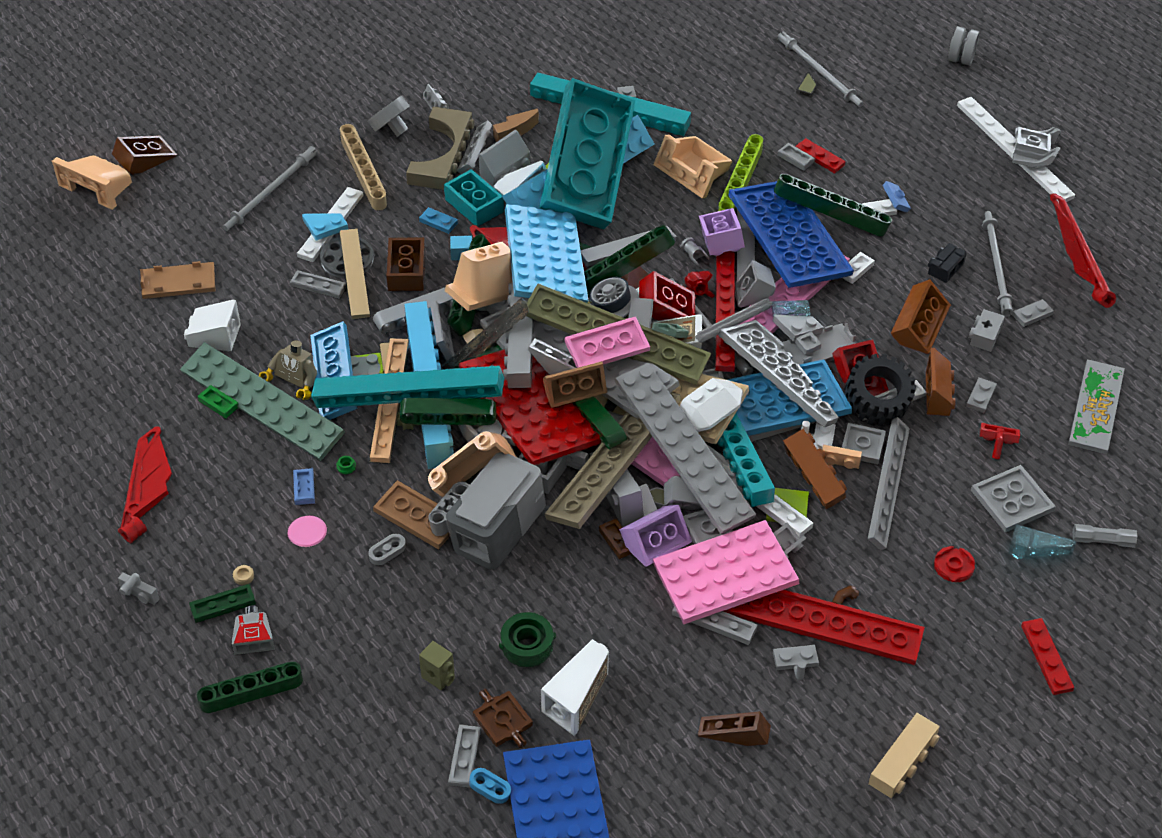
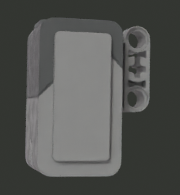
(491, 511)

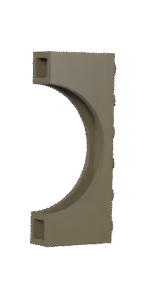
(437, 172)

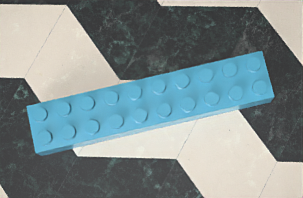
(530, 192)
(424, 357)

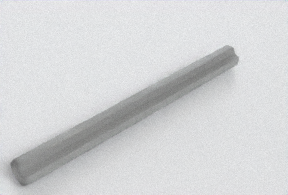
(733, 320)

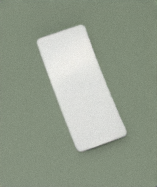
(648, 502)

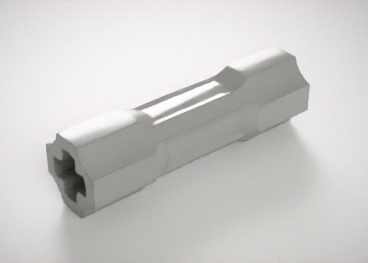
(1089, 534)

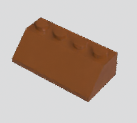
(921, 317)

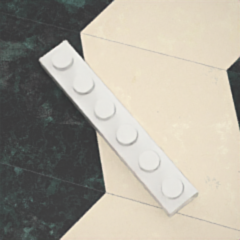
(344, 205)

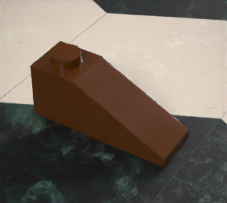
(738, 728)

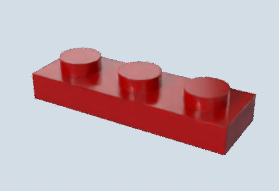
(822, 156)

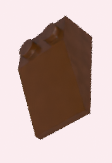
(141, 152)

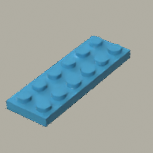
(332, 359)

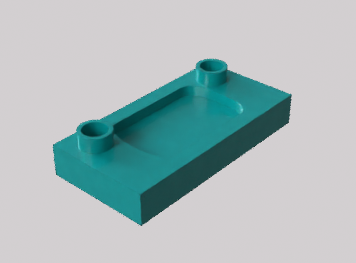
(588, 153)

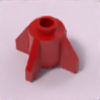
(698, 282)

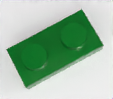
(218, 401)

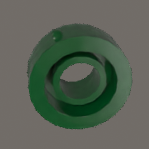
(527, 626)

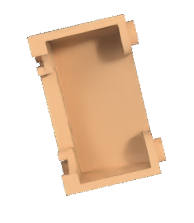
(468, 461)

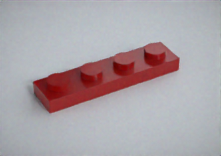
(1047, 656)

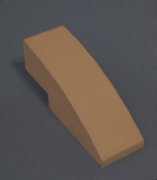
(521, 122)

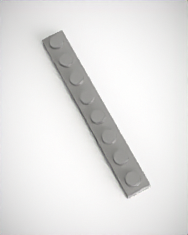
(888, 484)

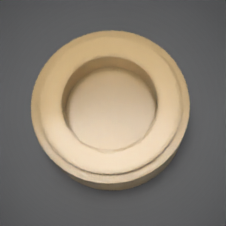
(243, 575)

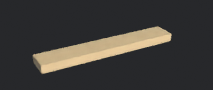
(354, 274)

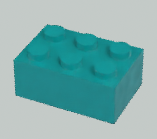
(474, 198)

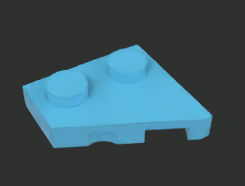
(324, 224)

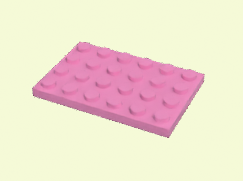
(725, 571)

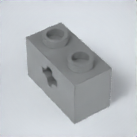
(986, 330)

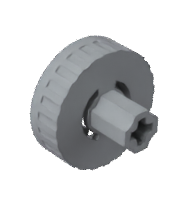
(390, 116)

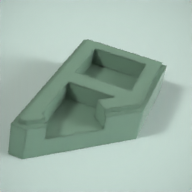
(670, 329)

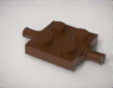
(502, 718)

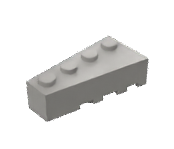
(626, 499)

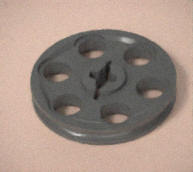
(337, 256)

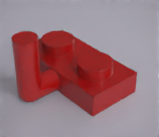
(1001, 434)

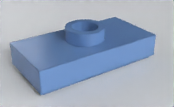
(896, 196)
(304, 486)

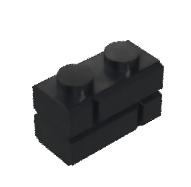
(946, 262)

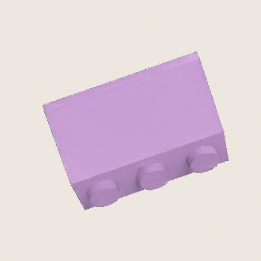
(656, 534)

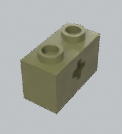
(437, 665)

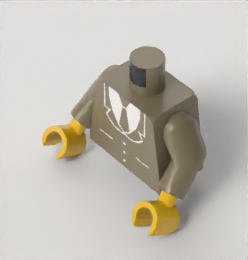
(293, 366)

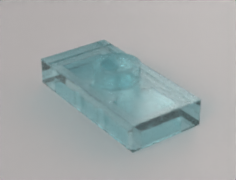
(794, 308)

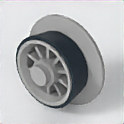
(613, 296)

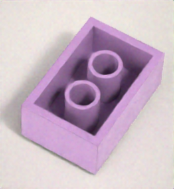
(722, 232)

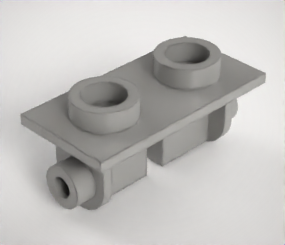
(433, 98)

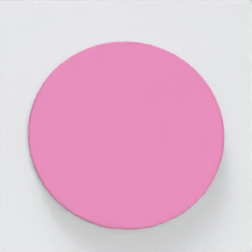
(307, 531)

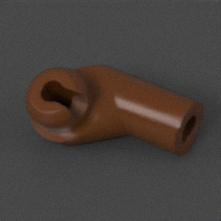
(849, 591)

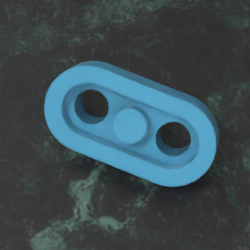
(491, 784)

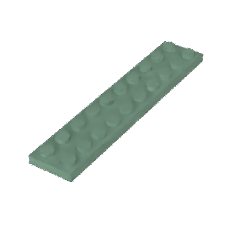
(264, 401)

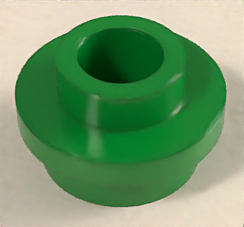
(346, 460)

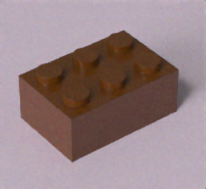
(406, 264)

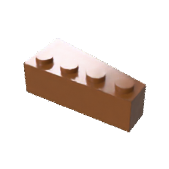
(814, 468)

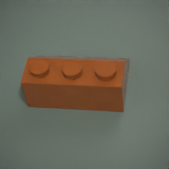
(939, 385)

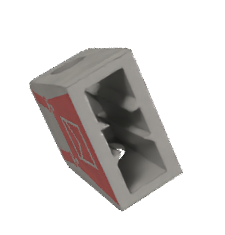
(252, 632)

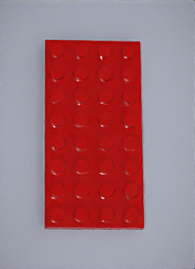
(530, 421)

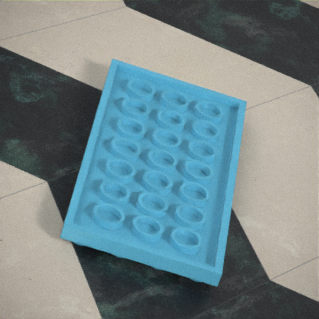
(544, 251)

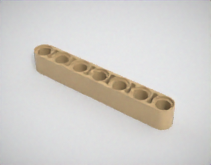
(363, 167)

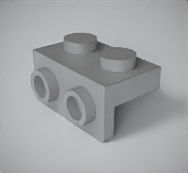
(788, 539)

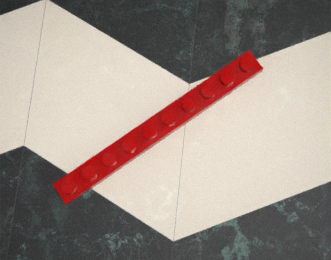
(724, 308)

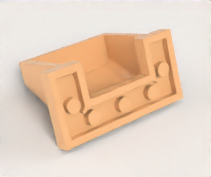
(691, 163)
(95, 174)
(482, 277)

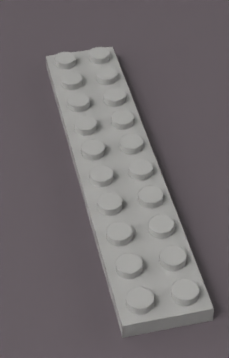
(685, 448)

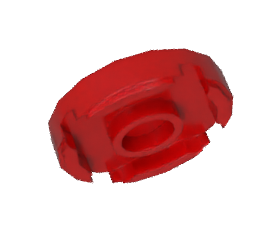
(954, 564)

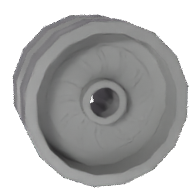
(963, 45)

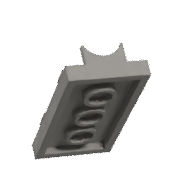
(830, 338)

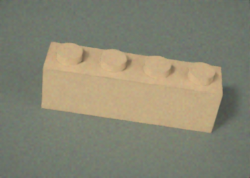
(904, 755)

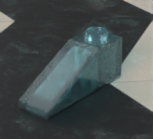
(1036, 544)

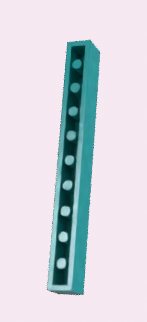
(651, 114)
(394, 387)

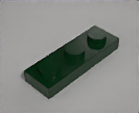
(222, 603)

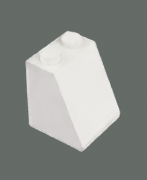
(214, 325)

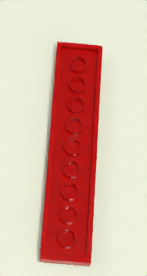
(835, 624)

